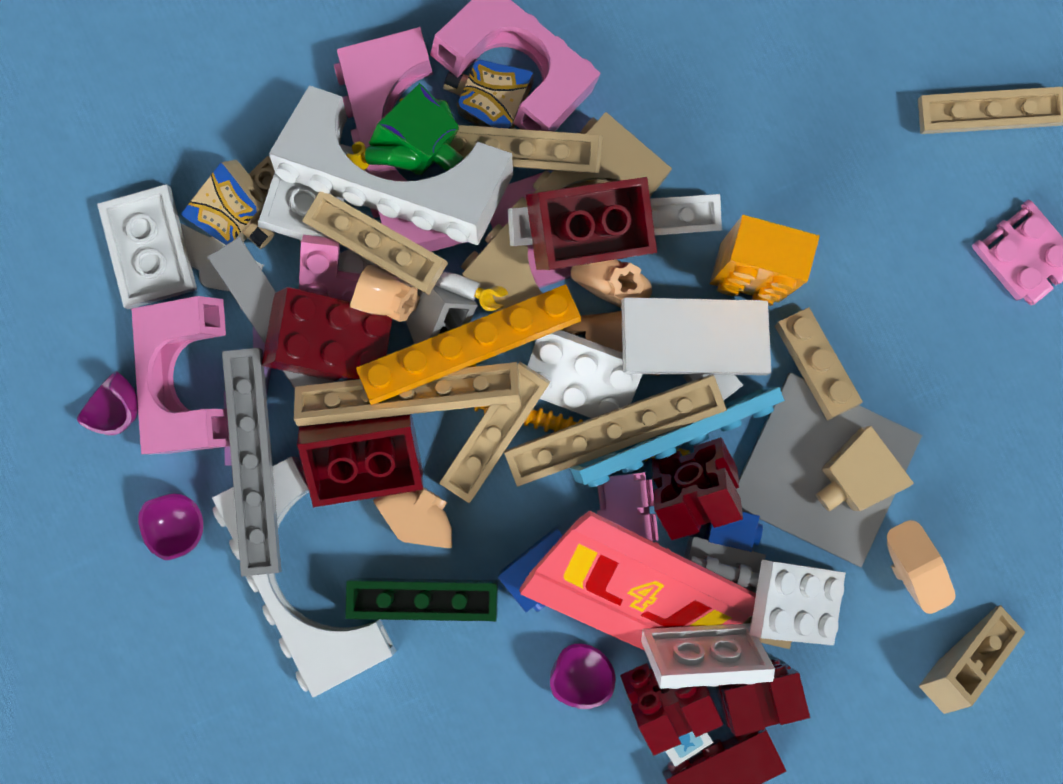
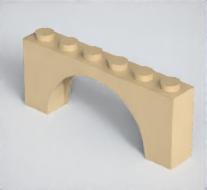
(621, 159)

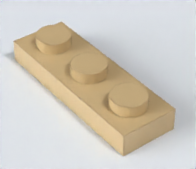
(818, 363)

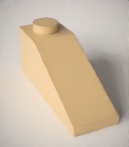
(972, 663)

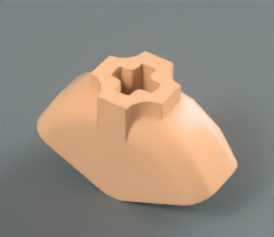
(612, 280)
(384, 294)
(417, 517)
(920, 566)

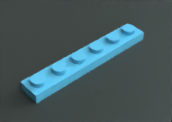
(630, 458)

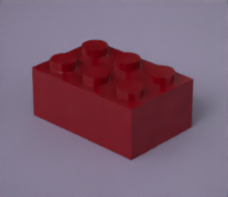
(591, 223)
(322, 336)
(360, 459)

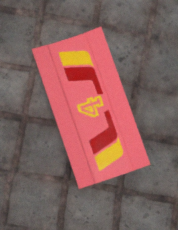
(631, 583)

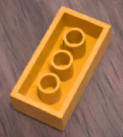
(763, 260)

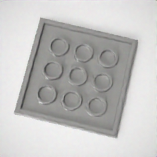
(788, 472)

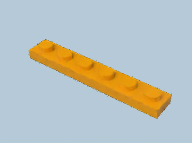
(468, 344)

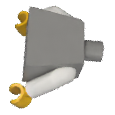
(450, 306)

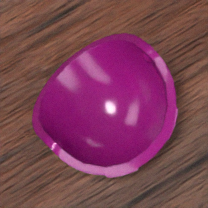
(110, 407)
(170, 525)
(582, 677)

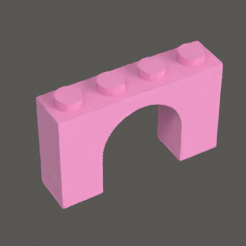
(502, 23)
(159, 338)

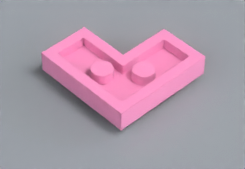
(320, 269)

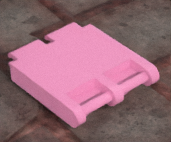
(1025, 254)
(627, 503)

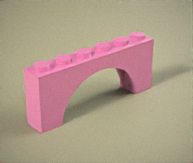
(375, 79)

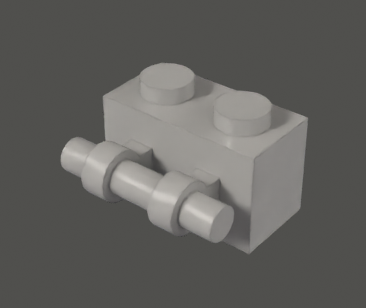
(731, 563)

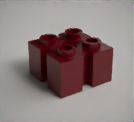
(696, 489)
(764, 704)
(668, 712)

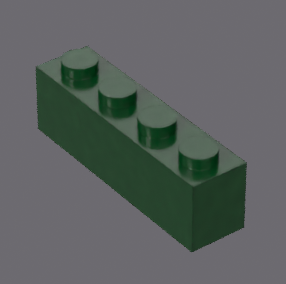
(422, 599)

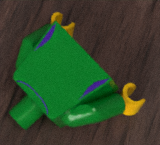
(412, 136)

